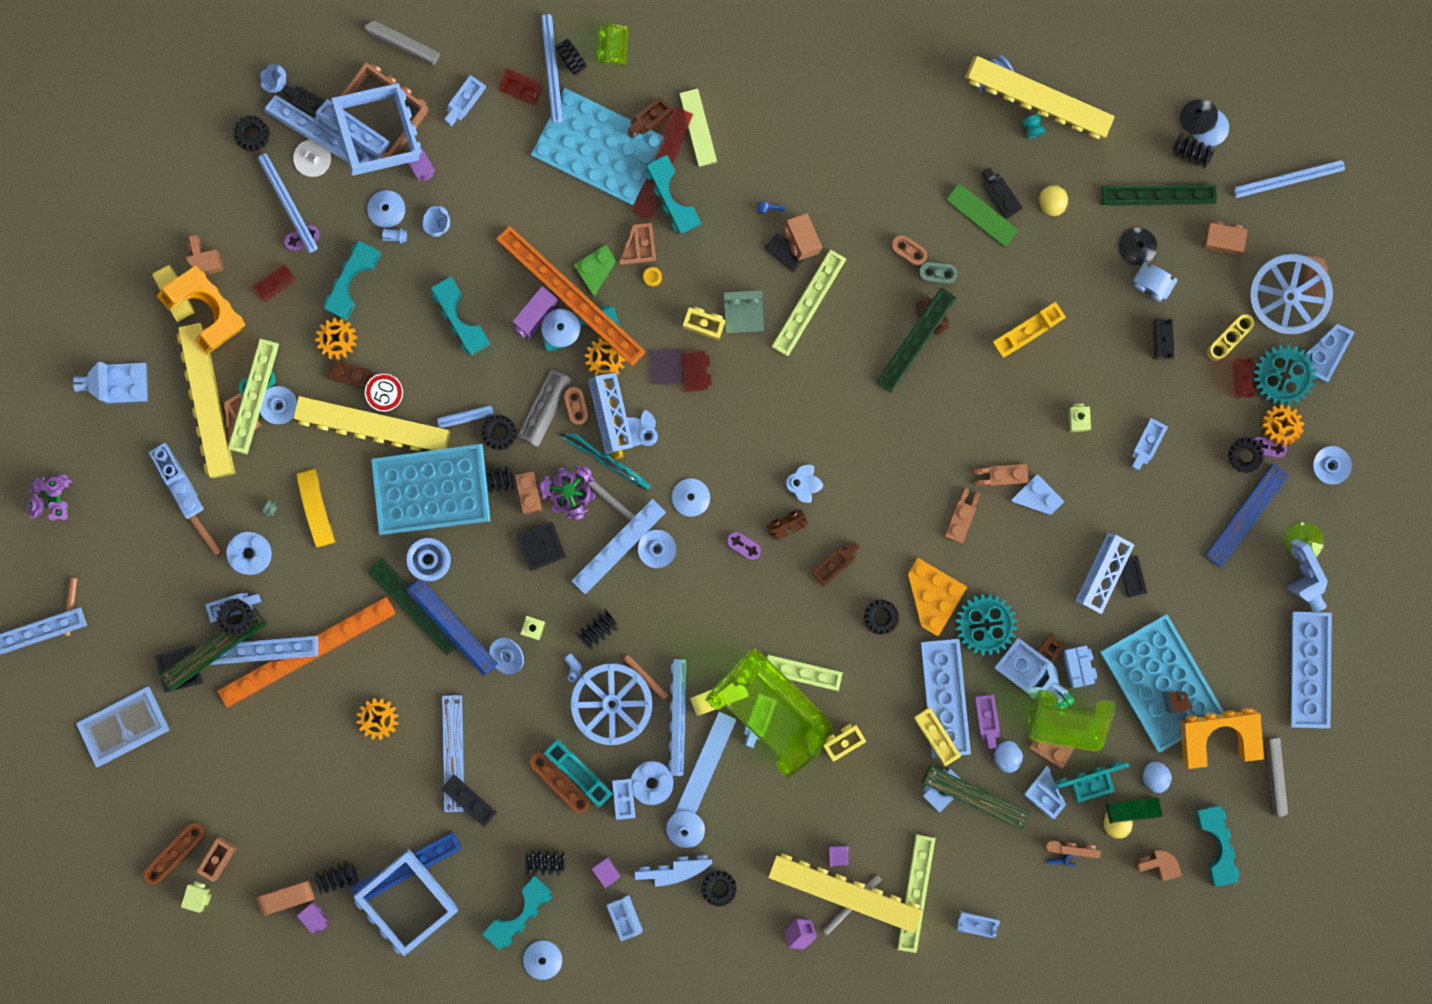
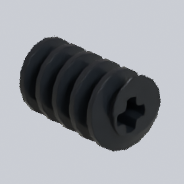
(1192, 150)
(499, 479)
(597, 630)
(544, 863)
(336, 877)

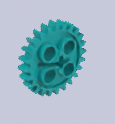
(1301, 380)
(984, 607)

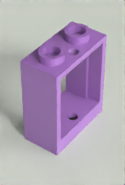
(534, 312)

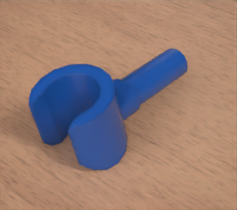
(764, 206)
(1062, 861)

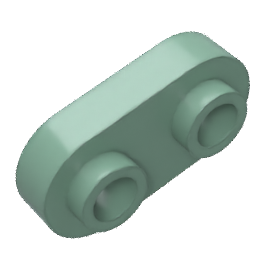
(938, 271)

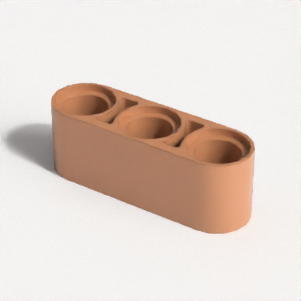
(285, 898)

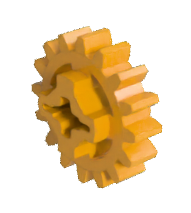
(331, 344)
(598, 363)
(1291, 425)
(381, 726)

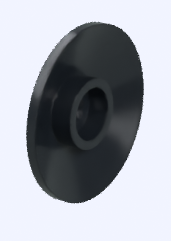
(1202, 123)
(1128, 247)

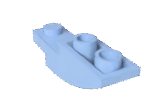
(176, 480)
(682, 870)

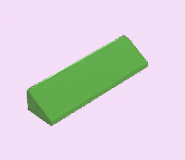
(982, 215)

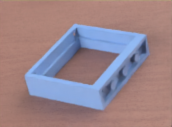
(367, 96)
(428, 880)

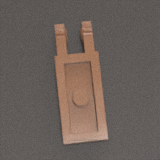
(1003, 475)
(962, 518)
(1072, 849)

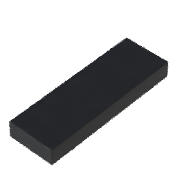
(468, 800)

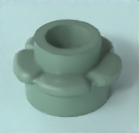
(269, 508)

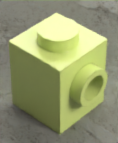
(1079, 418)
(196, 897)

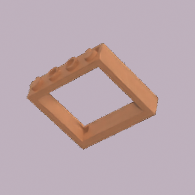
(418, 103)

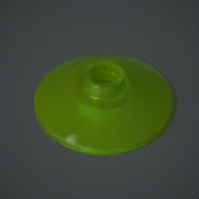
(1309, 530)

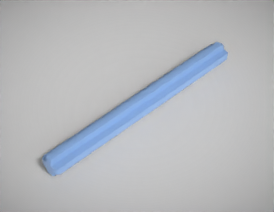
(551, 68)
(1290, 178)
(287, 203)

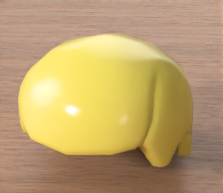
(1053, 200)
(1117, 830)

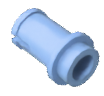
(394, 235)

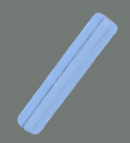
(466, 416)

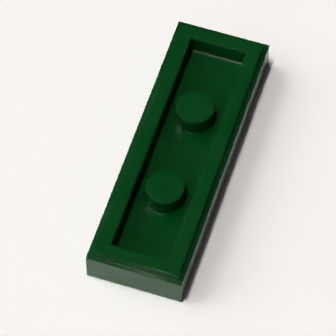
(1134, 810)

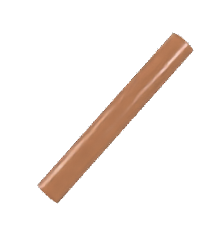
(205, 535)
(71, 597)
(650, 682)

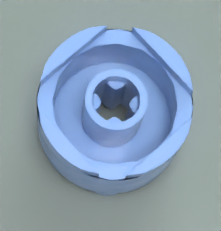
(1154, 281)

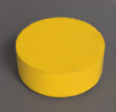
(652, 276)

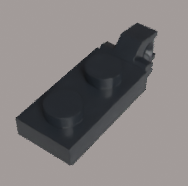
(303, 99)
(1001, 194)

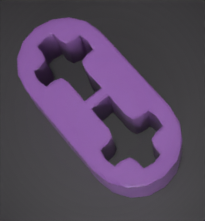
(300, 245)
(1267, 451)
(747, 542)

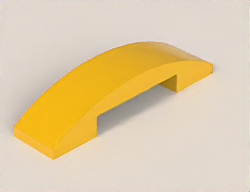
(1029, 330)
(315, 508)

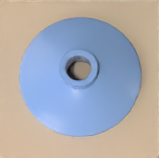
(1216, 135)
(387, 218)
(567, 335)
(274, 396)
(1340, 460)
(688, 507)
(657, 538)
(507, 655)
(685, 821)
(549, 952)

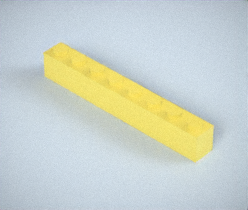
(1040, 97)
(206, 402)
(371, 425)
(846, 894)

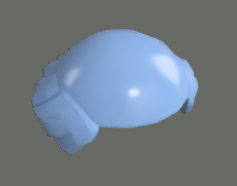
(273, 78)
(436, 221)
(1008, 756)
(1157, 777)

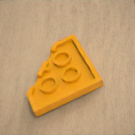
(933, 595)

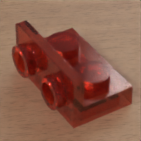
(695, 371)

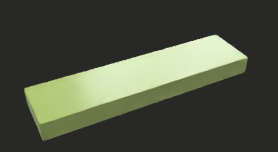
(698, 128)
(807, 673)

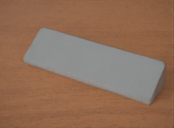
(402, 42)
(544, 407)
(1276, 777)

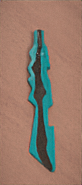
(606, 460)

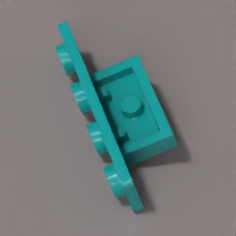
(1092, 785)

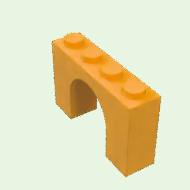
(196, 285)
(1197, 730)

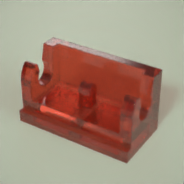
(520, 87)
(274, 283)
(1244, 378)

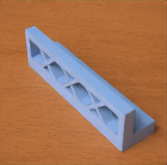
(364, 139)
(604, 416)
(1099, 568)

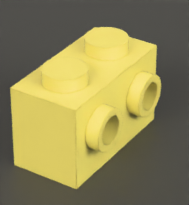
(703, 323)
(844, 743)

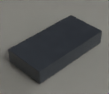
(781, 250)
(1133, 577)

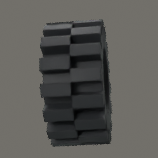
(571, 56)
(251, 144)
(507, 440)
(1237, 463)
(881, 605)
(227, 608)
(719, 900)

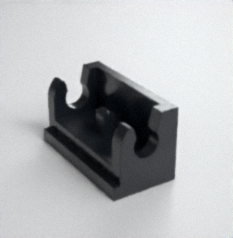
(1163, 339)

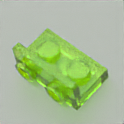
(613, 44)

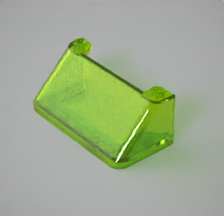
(773, 711)

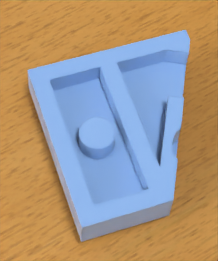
(1038, 496)
(1043, 795)

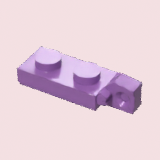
(987, 719)

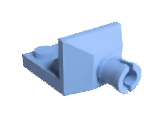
(115, 382)
(1314, 583)
(1030, 670)

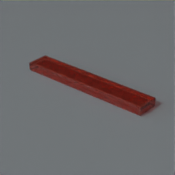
(669, 146)

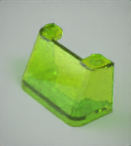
(1069, 727)

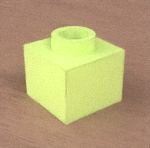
(539, 628)

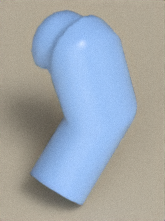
(575, 668)

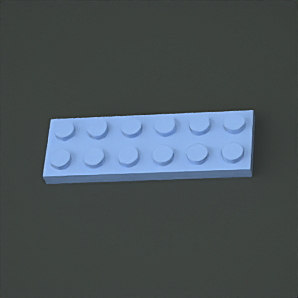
(1310, 670)
(946, 690)

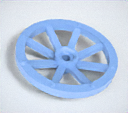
(1293, 288)
(636, 678)

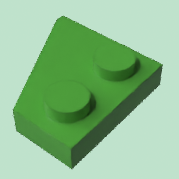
(595, 268)

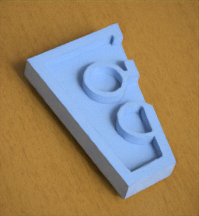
(1328, 352)

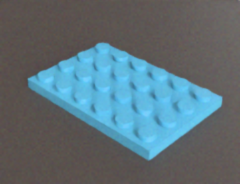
(596, 149)
(431, 489)
(1157, 662)

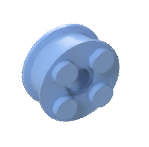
(237, 548)
(416, 556)
(649, 795)

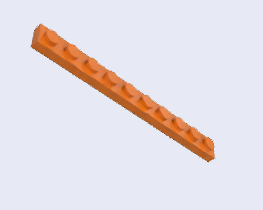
(571, 296)
(326, 642)

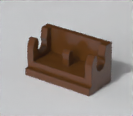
(1175, 703)

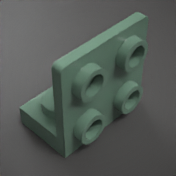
(743, 312)

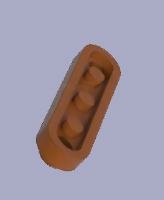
(560, 783)
(174, 854)

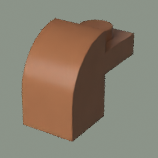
(208, 261)
(1317, 288)
(1164, 862)

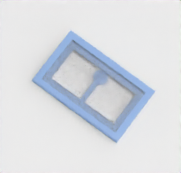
(122, 726)

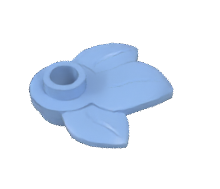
(642, 426)
(806, 483)

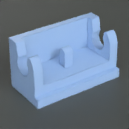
(623, 799)
(624, 918)
(977, 924)

